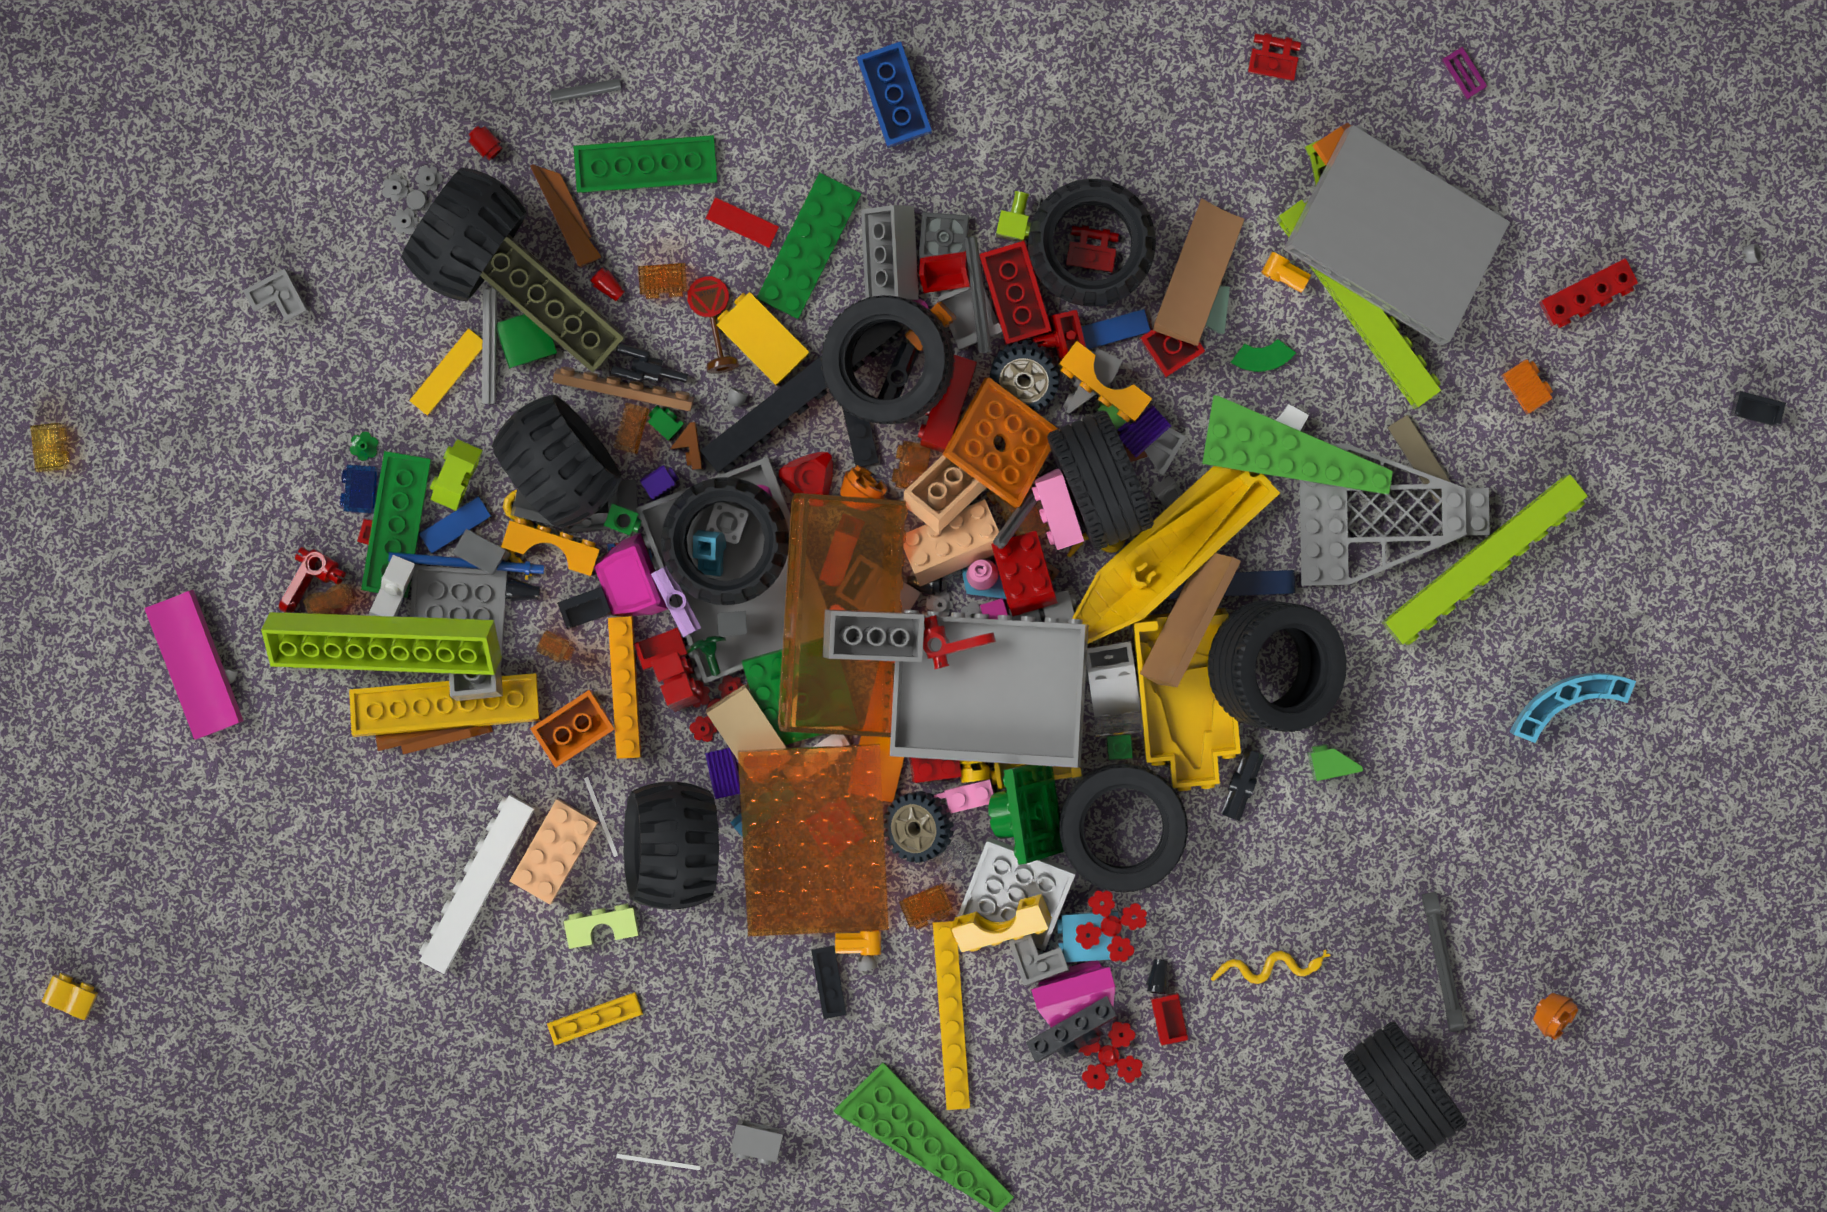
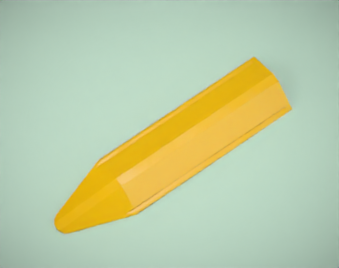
(1173, 548)

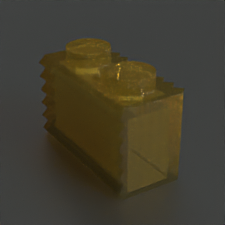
(49, 447)

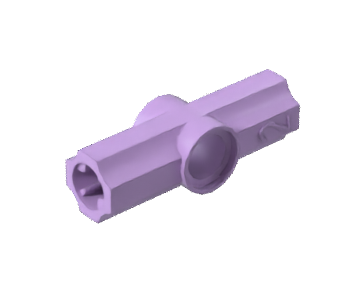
(682, 615)

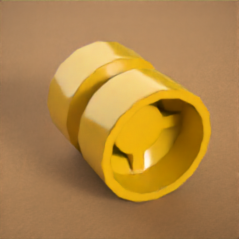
(969, 775)

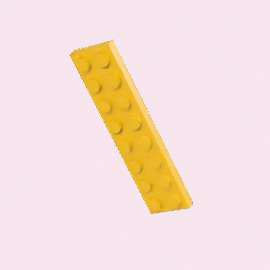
(431, 708)

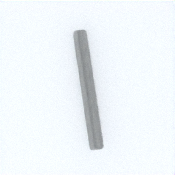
(489, 345)

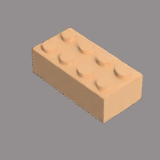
(941, 493)
(954, 547)
(554, 851)

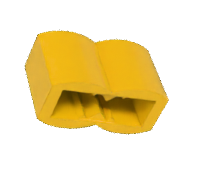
(70, 996)

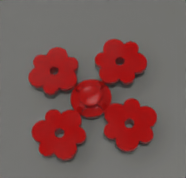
(695, 727)
(1111, 926)
(1109, 1056)

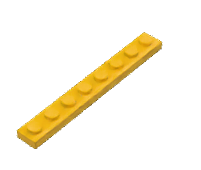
(951, 1016)

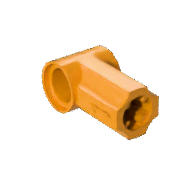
(1283, 271)
(863, 942)

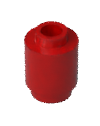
(485, 142)

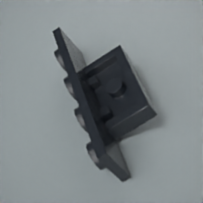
(1074, 1032)

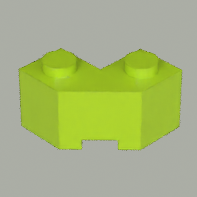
(455, 474)

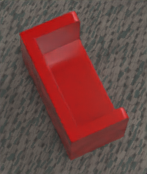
(944, 272)
(659, 647)
(1169, 1018)

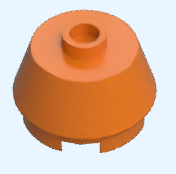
(860, 484)
(1554, 1014)

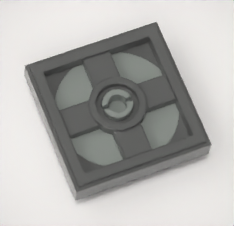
(942, 234)

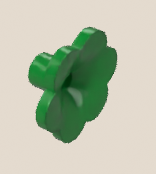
(369, 449)

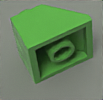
(1330, 763)

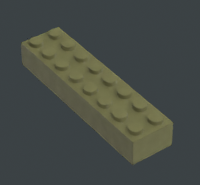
(551, 304)

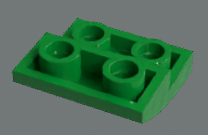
(524, 341)

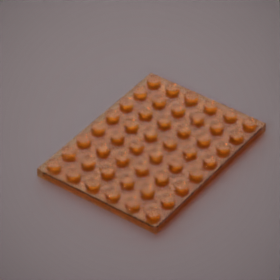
(813, 840)

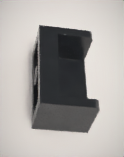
(1758, 408)
(584, 608)

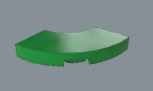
(1263, 358)

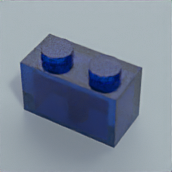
(359, 489)

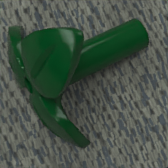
(709, 648)

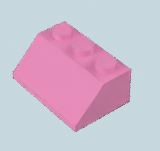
(1057, 510)

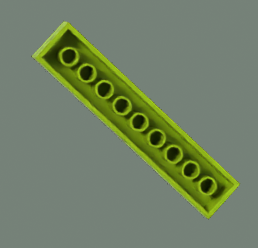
(1377, 331)
(1484, 559)
(382, 643)

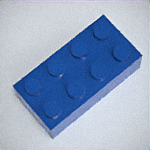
(894, 94)

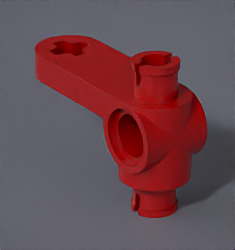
(328, 572)
(933, 630)

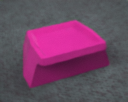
(628, 579)
(1073, 991)

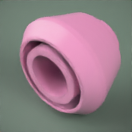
(982, 574)

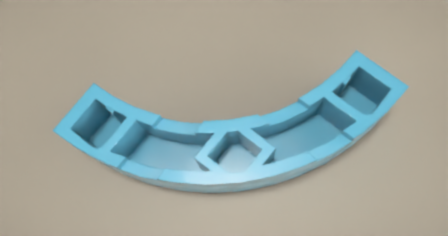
(1566, 693)

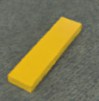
(447, 372)
(595, 1018)

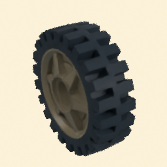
(1035, 363)
(902, 830)

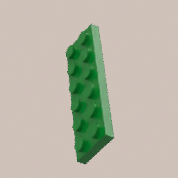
(645, 164)
(808, 245)
(395, 514)

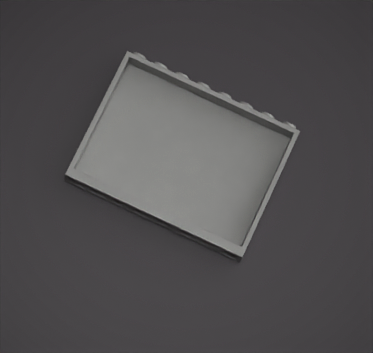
(1397, 235)
(764, 612)
(996, 700)

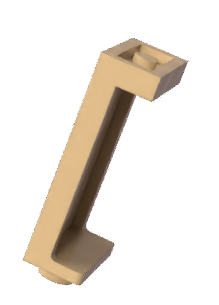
(743, 723)

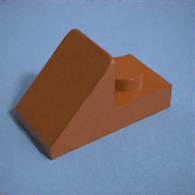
(690, 440)

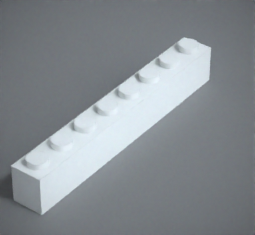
(477, 883)

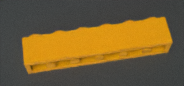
(624, 687)

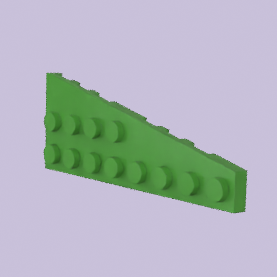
(1261, 445)
(902, 1121)

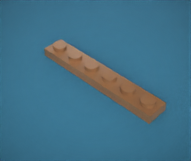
(632, 390)

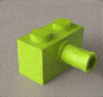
(1014, 223)

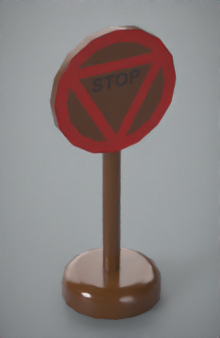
(709, 298)

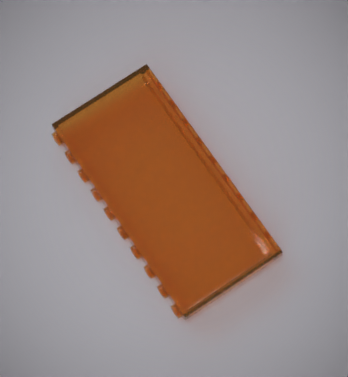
(847, 559)

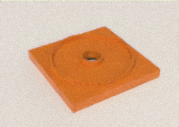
(1025, 436)

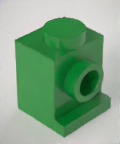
(665, 422)

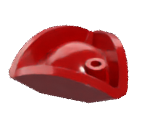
(809, 474)

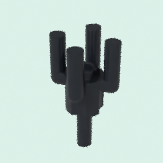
(644, 366)

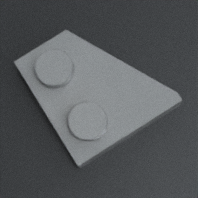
(1164, 449)

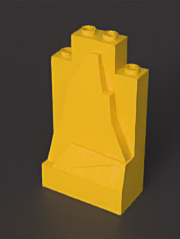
(1185, 720)

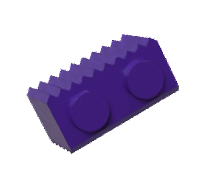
(1143, 431)
(659, 481)
(723, 772)

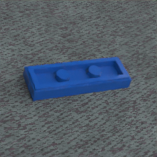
(1115, 329)
(455, 524)

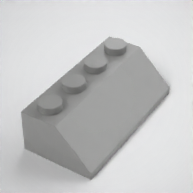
(890, 251)

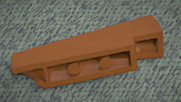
(566, 215)
(422, 740)

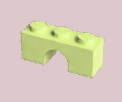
(621, 920)

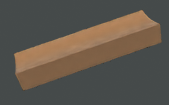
(1198, 273)
(1189, 620)

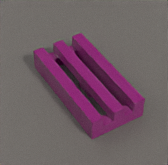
(1453, 56)

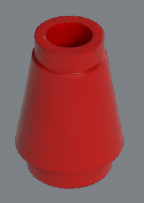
(607, 284)

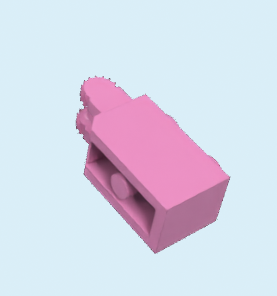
(967, 795)

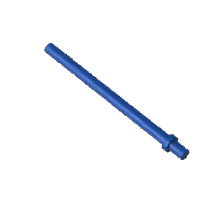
(459, 562)

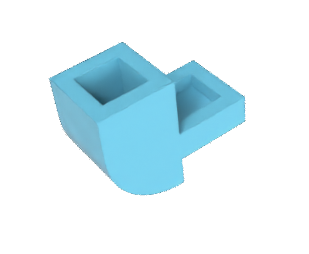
(709, 549)

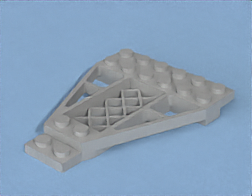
(1326, 523)

